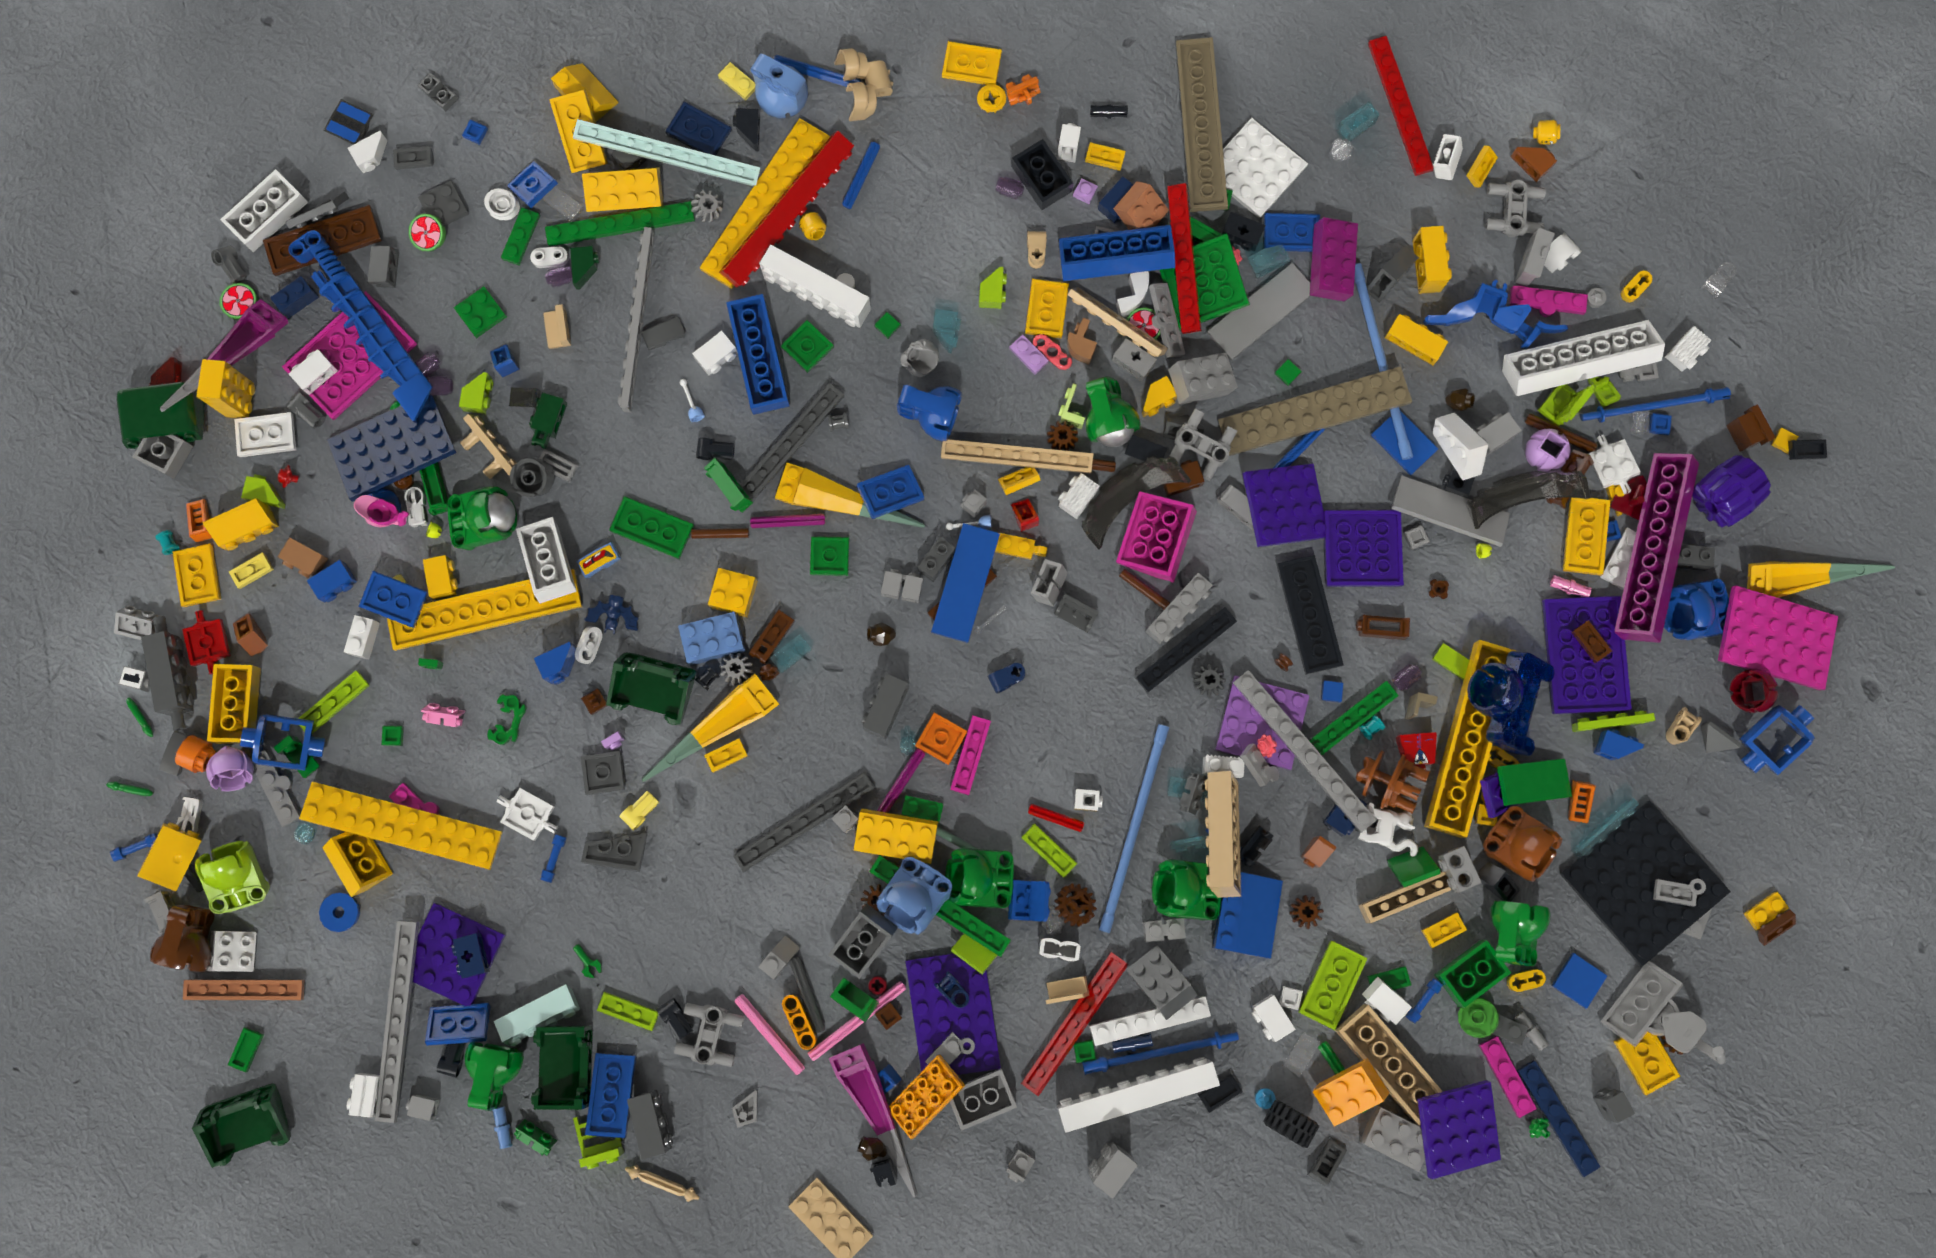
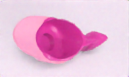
(379, 512)

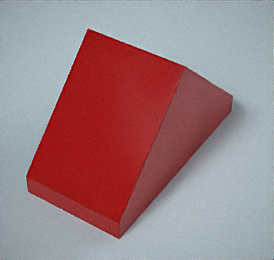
(1025, 514)

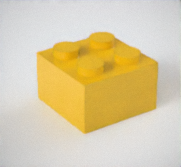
(732, 592)

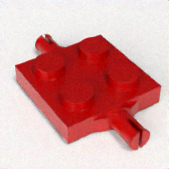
(206, 642)

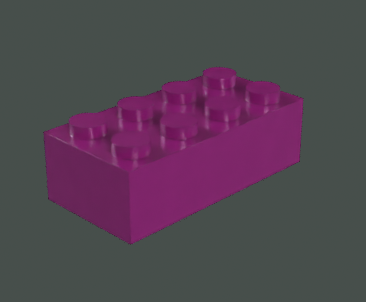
(1333, 259)

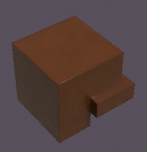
(1750, 429)

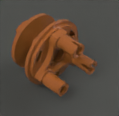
(1395, 783)

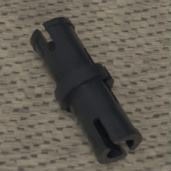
(1108, 111)

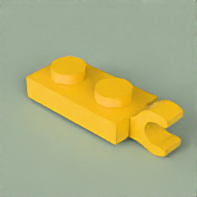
(1019, 547)

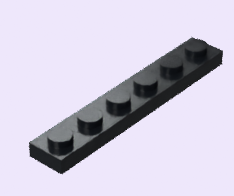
(1186, 649)

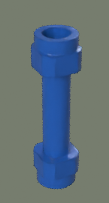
(120, 852)
(548, 875)
(1433, 987)

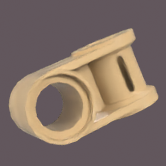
(1036, 247)
(1685, 724)

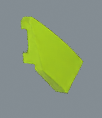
(1604, 390)

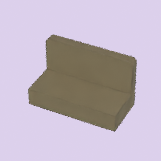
(1419, 700)

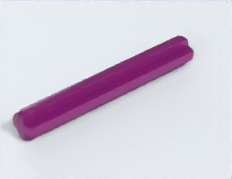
(785, 521)
(901, 781)

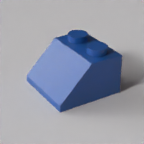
(556, 663)

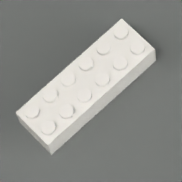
(815, 286)

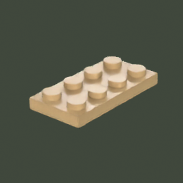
(830, 1220)

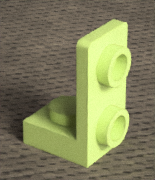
(1074, 417)

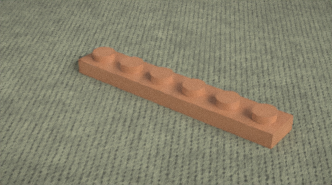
(243, 990)

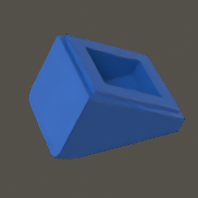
(888, 1078)

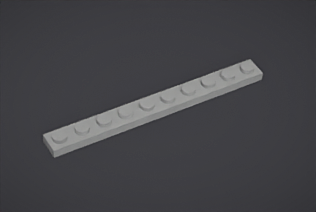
(635, 327)
(1304, 751)
(396, 1021)

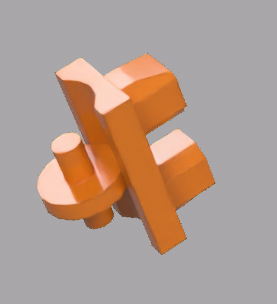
(1023, 91)

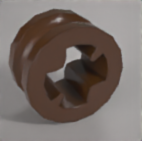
(1283, 662)

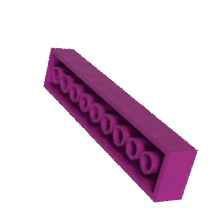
(1657, 547)

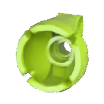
(231, 877)

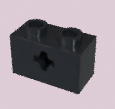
(1251, 229)

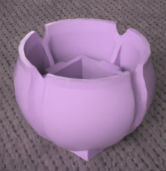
(1542, 459)
(229, 769)

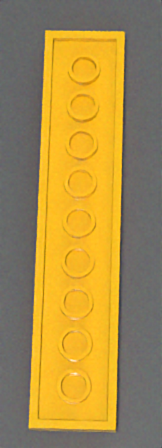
(782, 170)
(477, 613)
(400, 825)

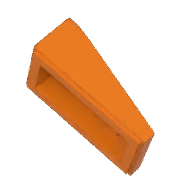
(198, 533)
(1589, 794)

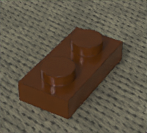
(1591, 641)
(1777, 927)

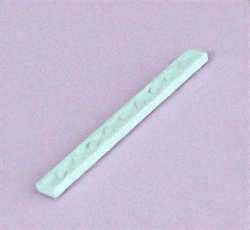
(666, 153)

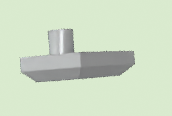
(746, 1110)

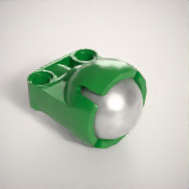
(1111, 418)
(480, 517)

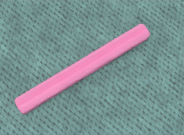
(769, 1034)

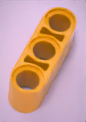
(799, 1032)

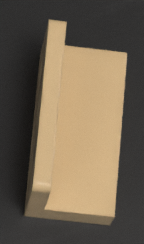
(557, 328)
(1067, 989)

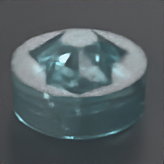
(304, 834)

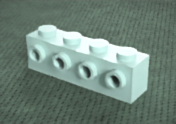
(538, 1013)

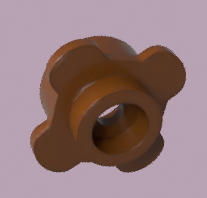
(1443, 585)
(768, 672)

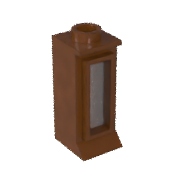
(1383, 627)

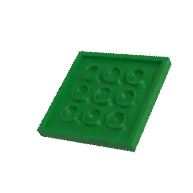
(1217, 279)

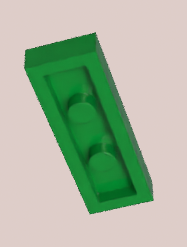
(520, 236)

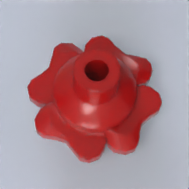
(286, 476)

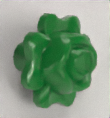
(1539, 1128)

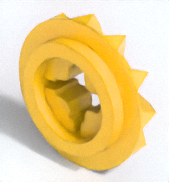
(996, 92)

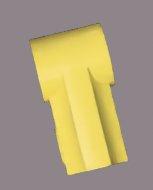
(635, 814)

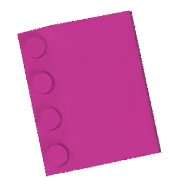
(1156, 536)

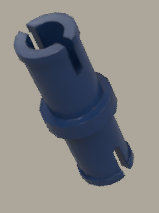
(1132, 1043)

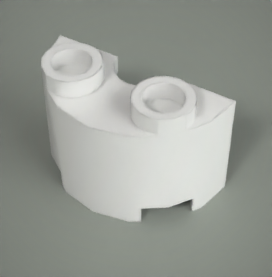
(1561, 250)

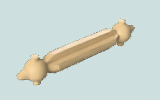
(662, 1183)

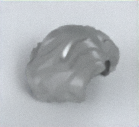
(920, 358)

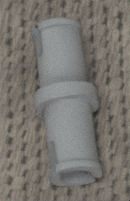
(1533, 1032)

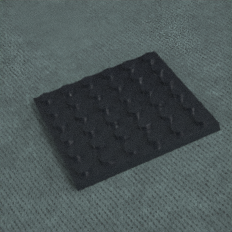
(1621, 878)

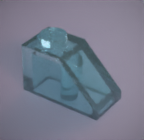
(1268, 260)

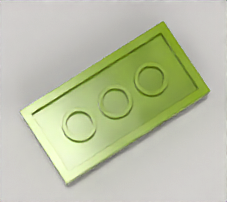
(1332, 985)

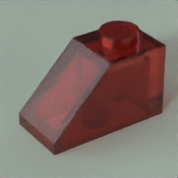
(168, 373)

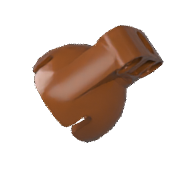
(1522, 844)

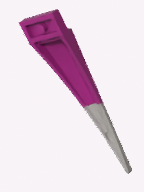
(250, 332)
(863, 1084)

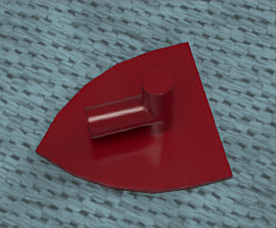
(1632, 502)

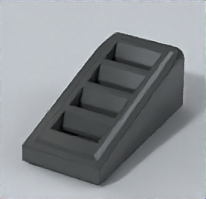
(1333, 1166)

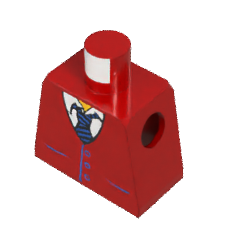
(1418, 748)

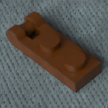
(772, 636)

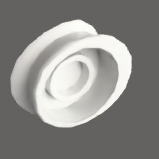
(501, 204)

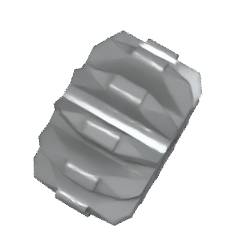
(703, 198)
(730, 665)

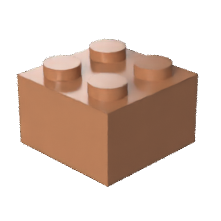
(1141, 207)

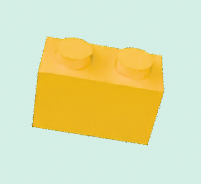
(440, 577)

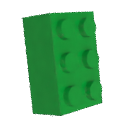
(1472, 973)

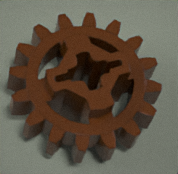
(1074, 905)

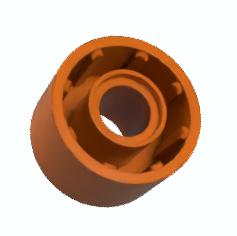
(194, 754)

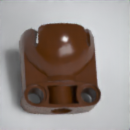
(184, 939)

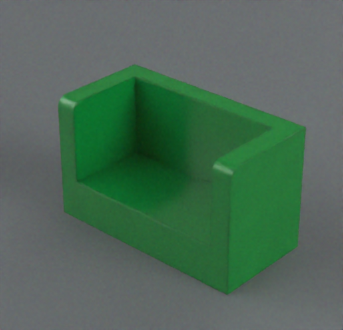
(854, 1000)

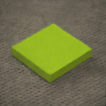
(973, 953)

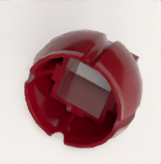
(1743, 692)

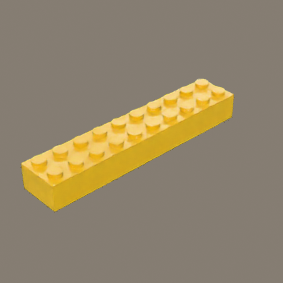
(1464, 754)

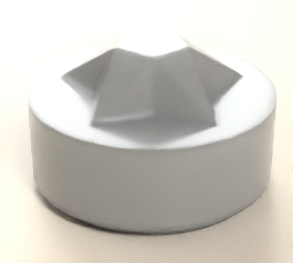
(1596, 298)

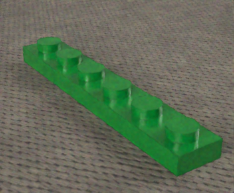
(1353, 718)

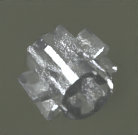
(1341, 149)

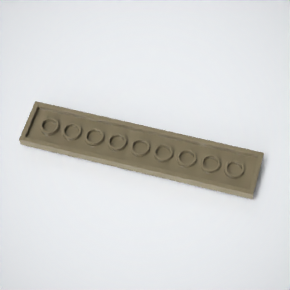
(1201, 125)
(1317, 410)

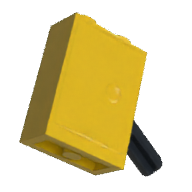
(171, 858)

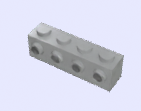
(1175, 612)

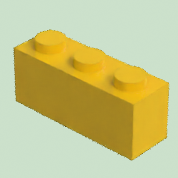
(1416, 339)

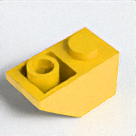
(1159, 395)

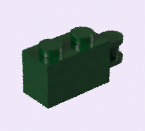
(547, 418)

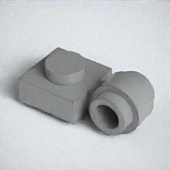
(1643, 373)

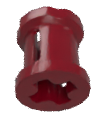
(882, 981)

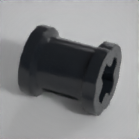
(707, 677)

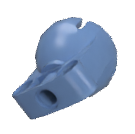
(778, 94)
(914, 896)

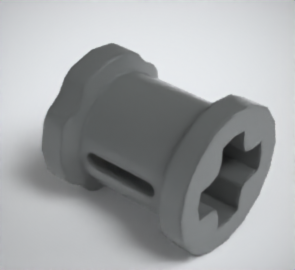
(838, 421)

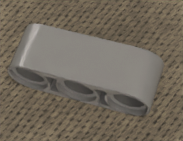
(1236, 504)

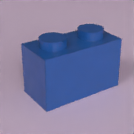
(332, 581)

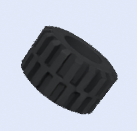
(1291, 1123)

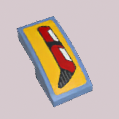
(598, 559)

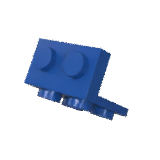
(1029, 901)

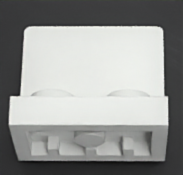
(232, 951)

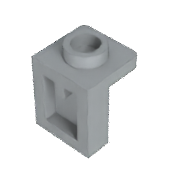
(1019, 1166)

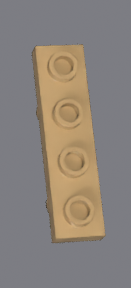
(479, 432)

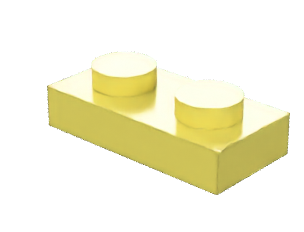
(737, 81)
(251, 570)

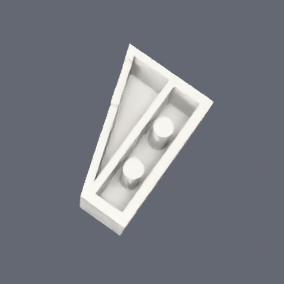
(1461, 445)

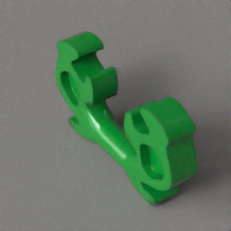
(510, 703)

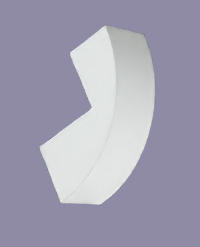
(1139, 284)

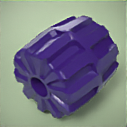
(1731, 491)

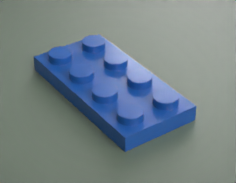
(609, 1094)

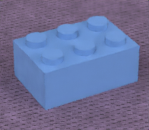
(711, 638)

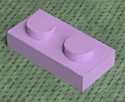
(1028, 354)

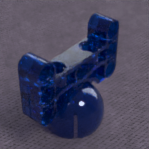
(1509, 698)

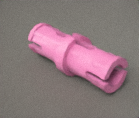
(1570, 586)

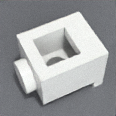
(1079, 802)

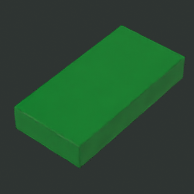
(1394, 978)
(245, 1049)

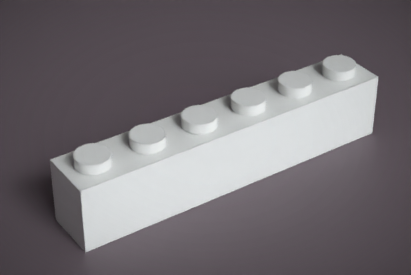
(1146, 1021)

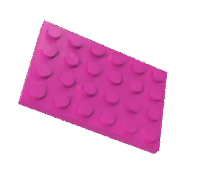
(354, 371)
(1778, 638)

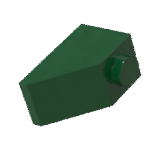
(583, 264)

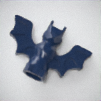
(613, 610)

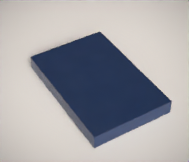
(698, 130)

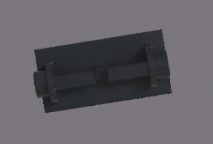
(1259, 839)

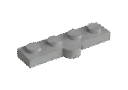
(1166, 320)
(277, 791)

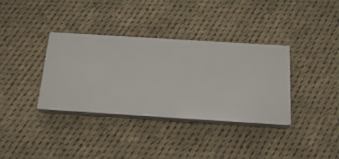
(1265, 310)
(1446, 510)

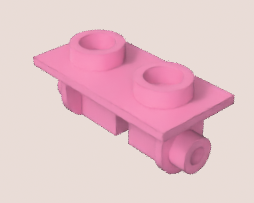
(434, 713)

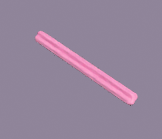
(855, 1022)

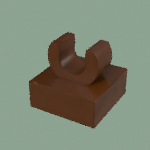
(594, 701)

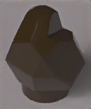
(1460, 399)
(880, 634)
(871, 1148)

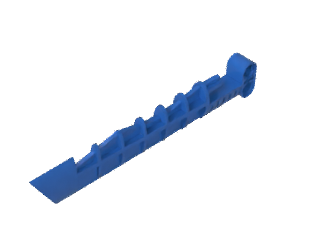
(374, 334)

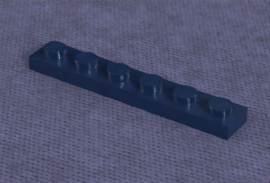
(1558, 1118)

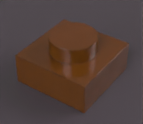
(888, 1016)

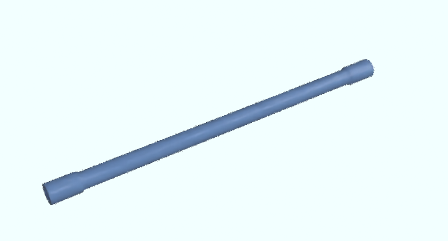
(1403, 442)
(1109, 914)

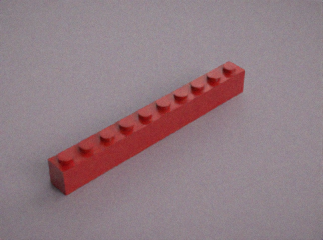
(787, 208)

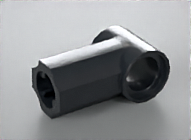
(709, 449)
(673, 1015)
(451, 1062)

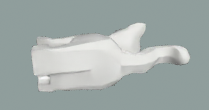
(1385, 827)

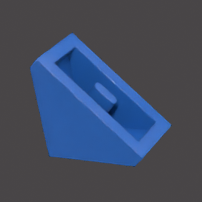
(504, 361)

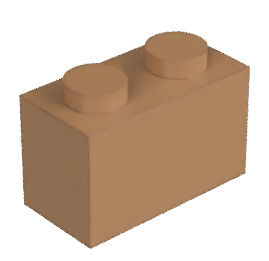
(302, 557)

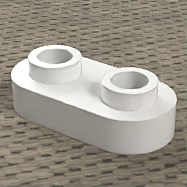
(548, 257)
(588, 645)

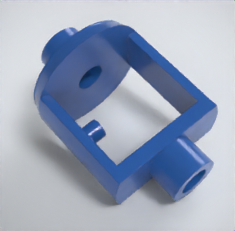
(1796, 720)
(255, 739)

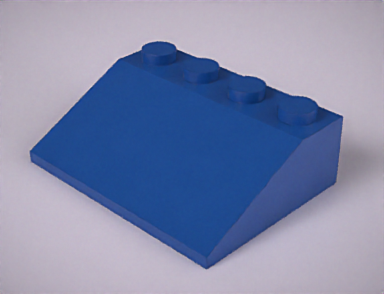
(1249, 921)

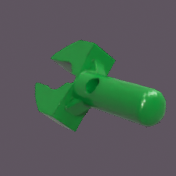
(587, 962)

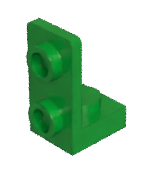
(292, 749)

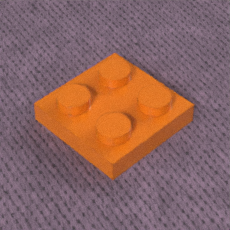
(941, 738)

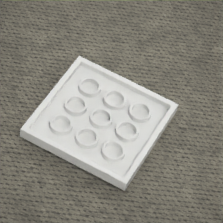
(1259, 167)

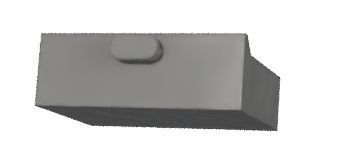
(1534, 257)

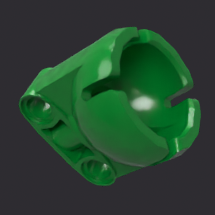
(980, 877)
(1184, 891)
(1518, 931)
(490, 1069)

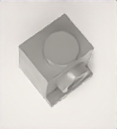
(973, 503)

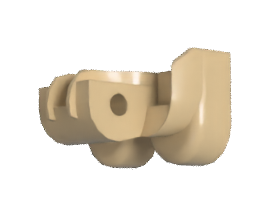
(876, 80)

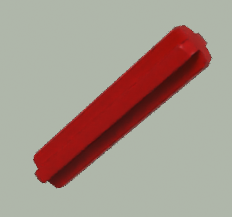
(1055, 817)

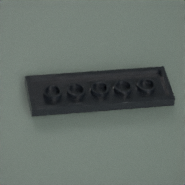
(1310, 614)

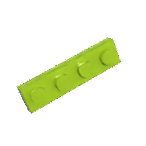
(335, 700)
(1620, 720)

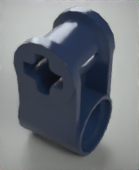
(1003, 678)
(952, 989)

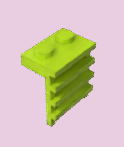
(1564, 403)
(592, 1155)

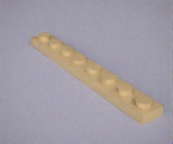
(1017, 456)

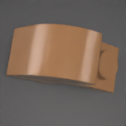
(1080, 347)

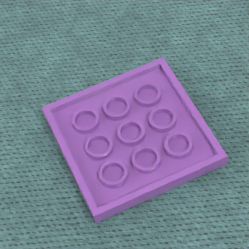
(1245, 726)

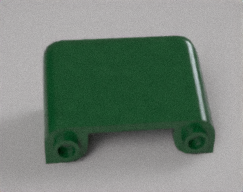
(142, 417)
(651, 686)
(563, 1067)
(241, 1123)

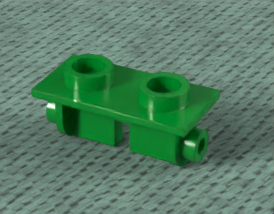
(542, 1141)

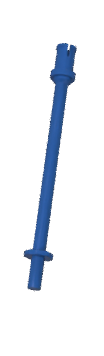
(1709, 396)
(1103, 1064)

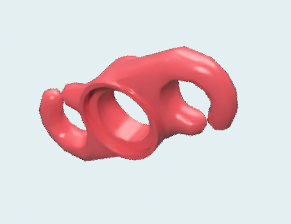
(1050, 344)

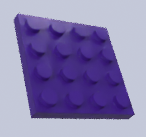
(1285, 505)
(1363, 548)
(435, 959)
(1459, 1129)

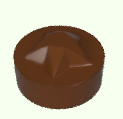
(405, 483)

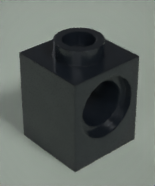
(1465, 488)

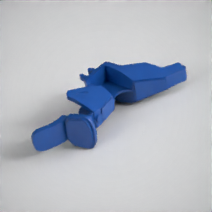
(1493, 303)

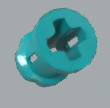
(167, 542)
(1372, 727)

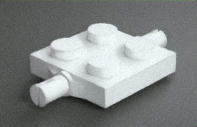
(1614, 464)
(527, 814)

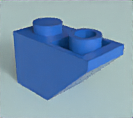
(1614, 746)

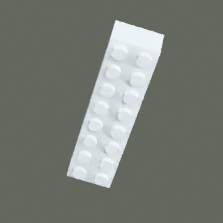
(1583, 357)
(1138, 1094)

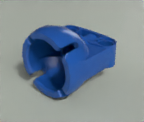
(933, 410)
(1697, 610)

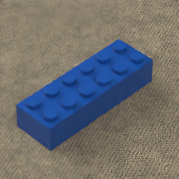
(1117, 253)
(757, 354)

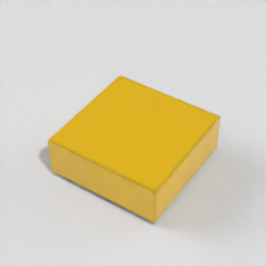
(1782, 439)

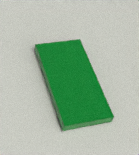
(651, 527)
(1534, 782)

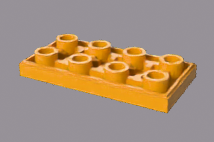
(925, 1096)

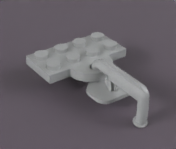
(1648, 1004)

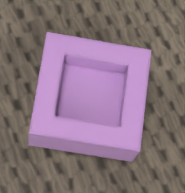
(1085, 191)
(613, 741)

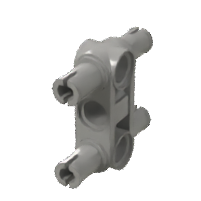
(1514, 208)
(1202, 444)
(709, 1034)

